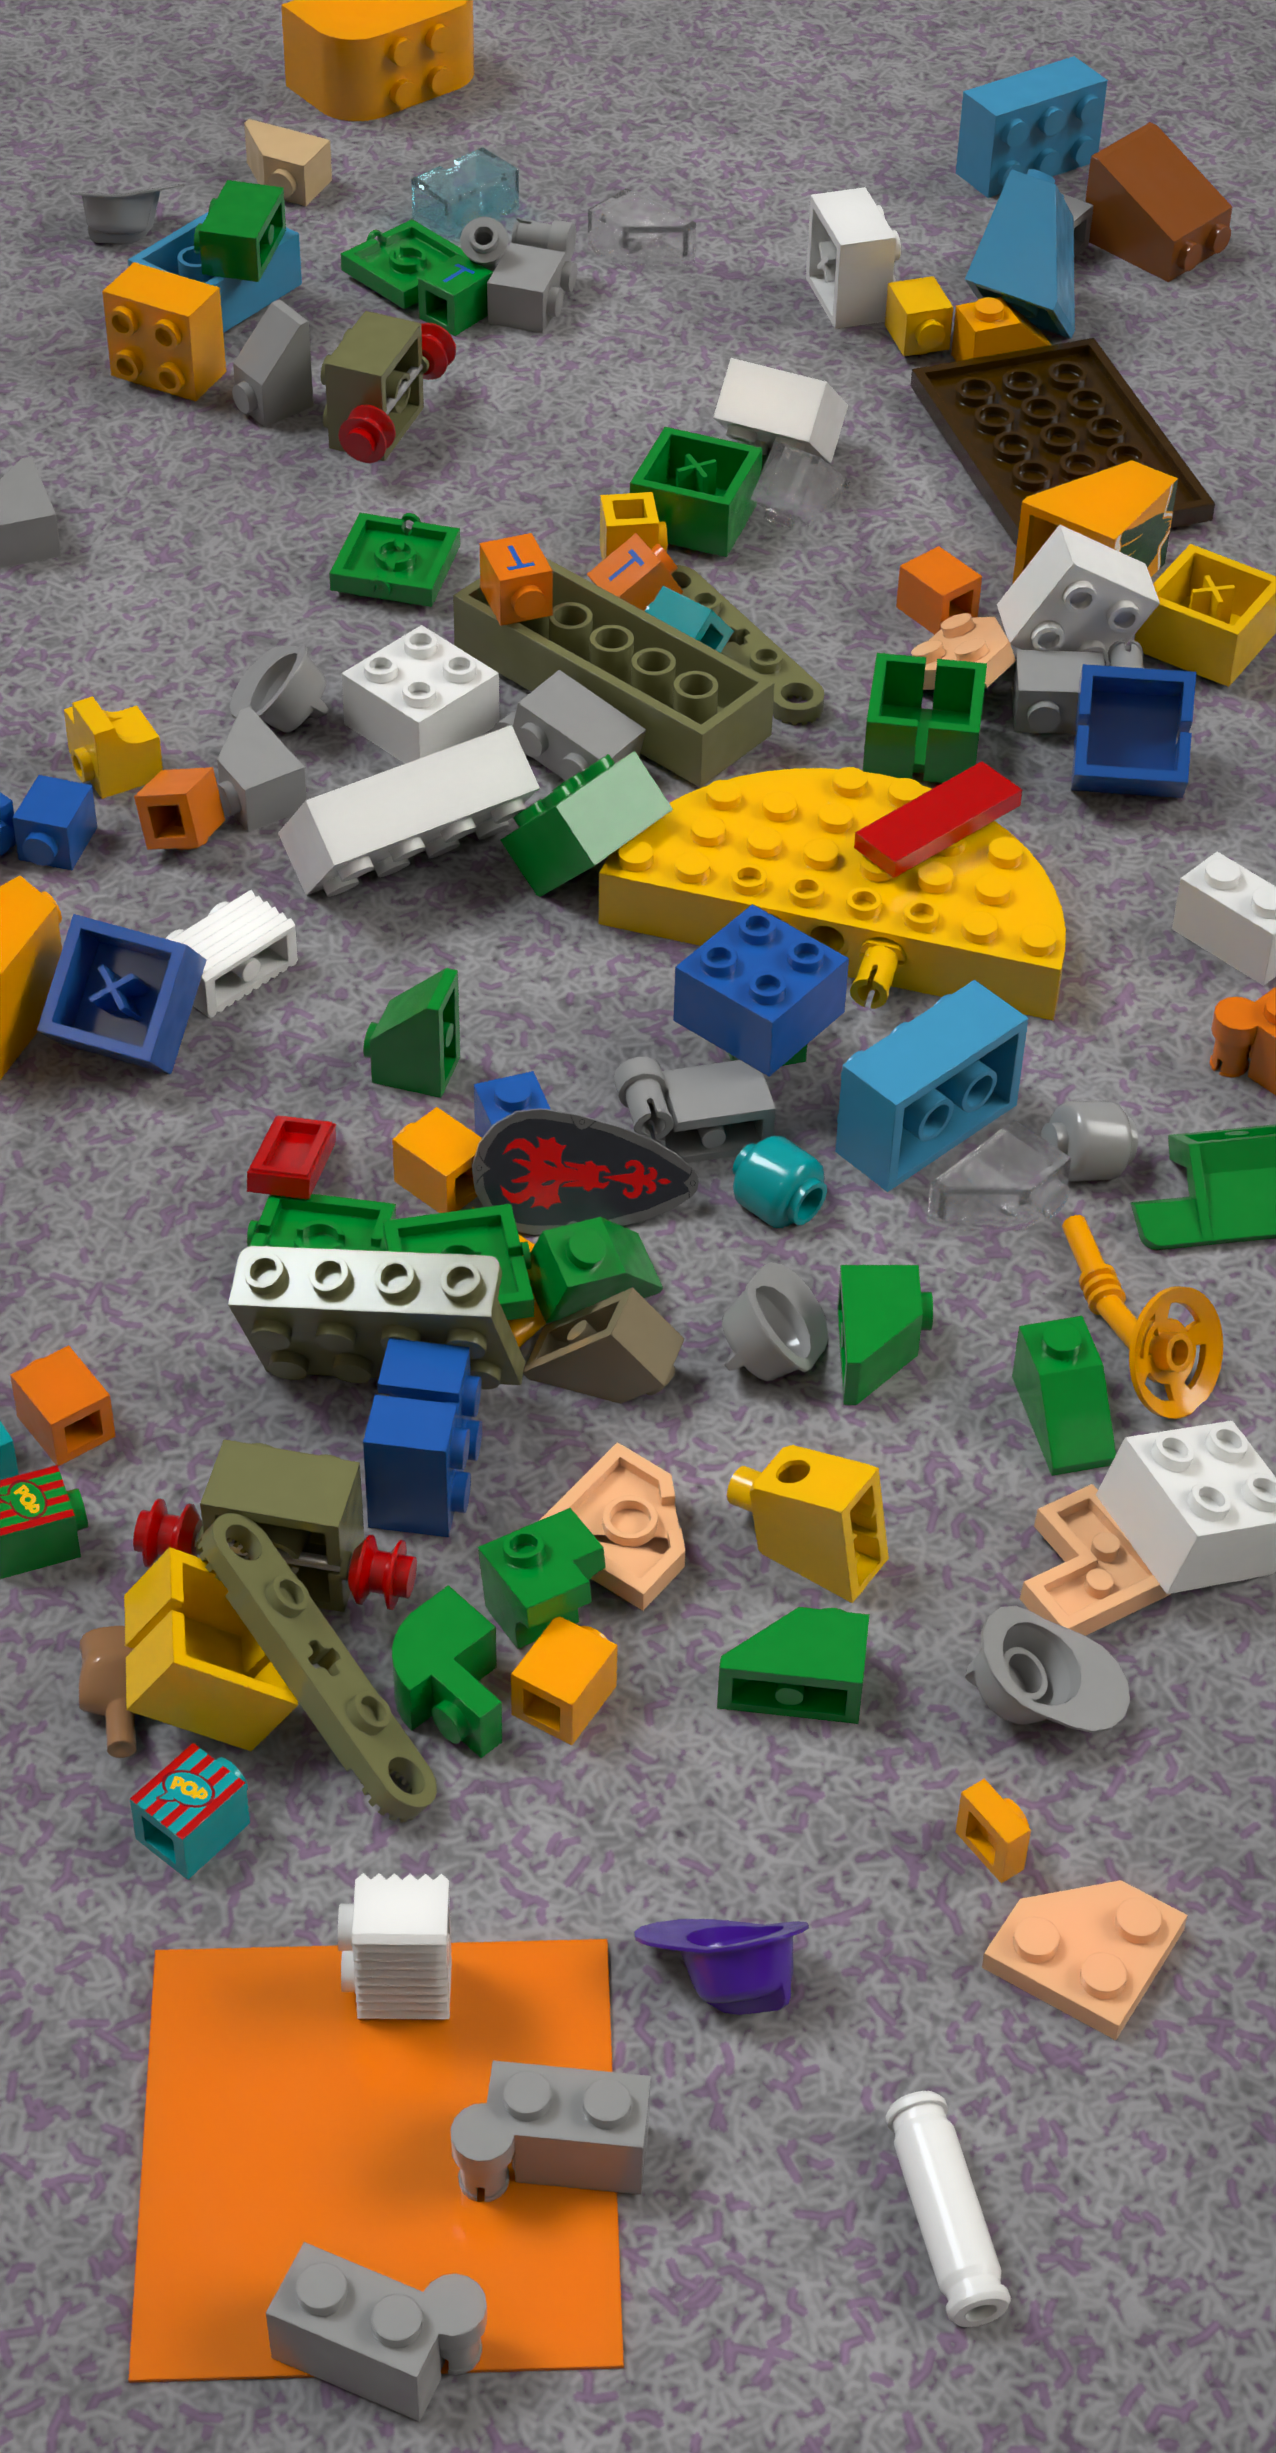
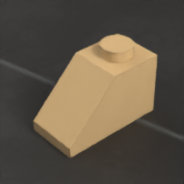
(288, 160)

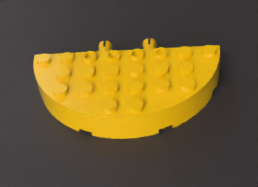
(789, 849)

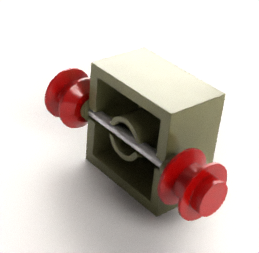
(378, 382)
(305, 1508)

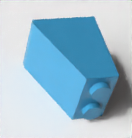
(1029, 253)

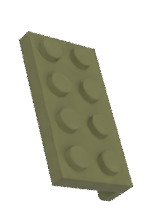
(339, 1308)

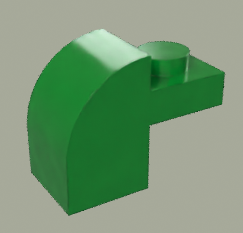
(438, 1668)

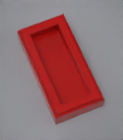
(291, 1157)

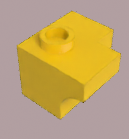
(112, 748)

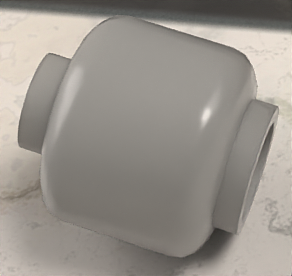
(1095, 1137)

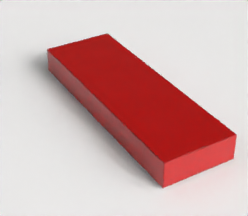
(937, 819)

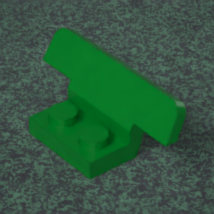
(1228, 1188)

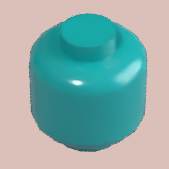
(779, 1182)

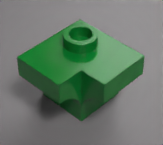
(539, 1575)

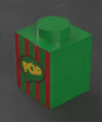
(38, 1521)

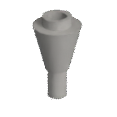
(484, 241)

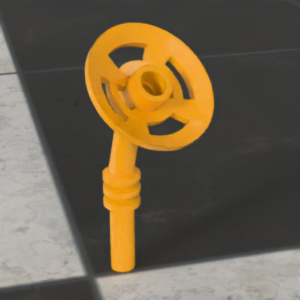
(1156, 1344)

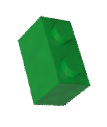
(241, 231)

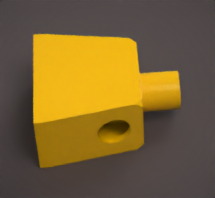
(817, 1517)

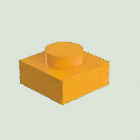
(993, 1830)

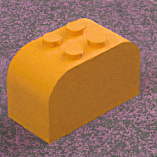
(376, 54)

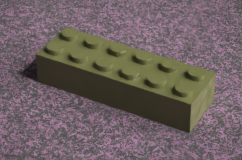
(689, 698)

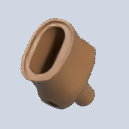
(104, 1686)

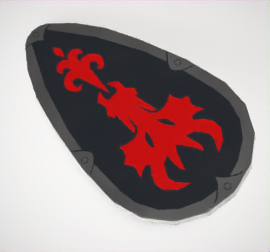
(576, 1169)

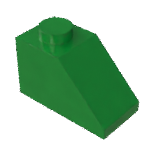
(418, 1037)
(586, 1265)
(878, 1324)
(1065, 1394)
(799, 1667)

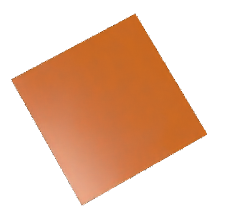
(334, 2130)

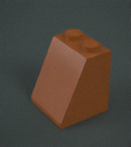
(1155, 205)

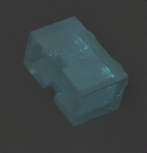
(473, 188)

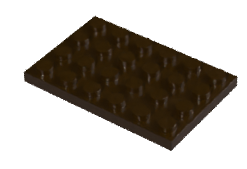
(1045, 421)

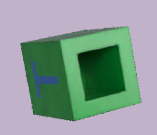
(454, 294)

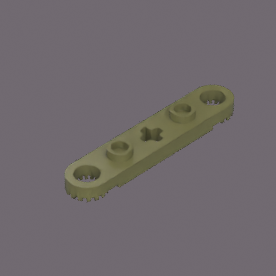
(758, 653)
(337, 1693)

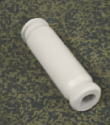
(947, 2209)

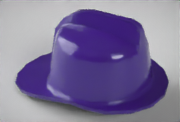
(732, 1962)

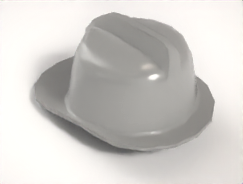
(122, 216)
(282, 688)
(775, 1325)
(1045, 1672)

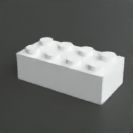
(408, 812)

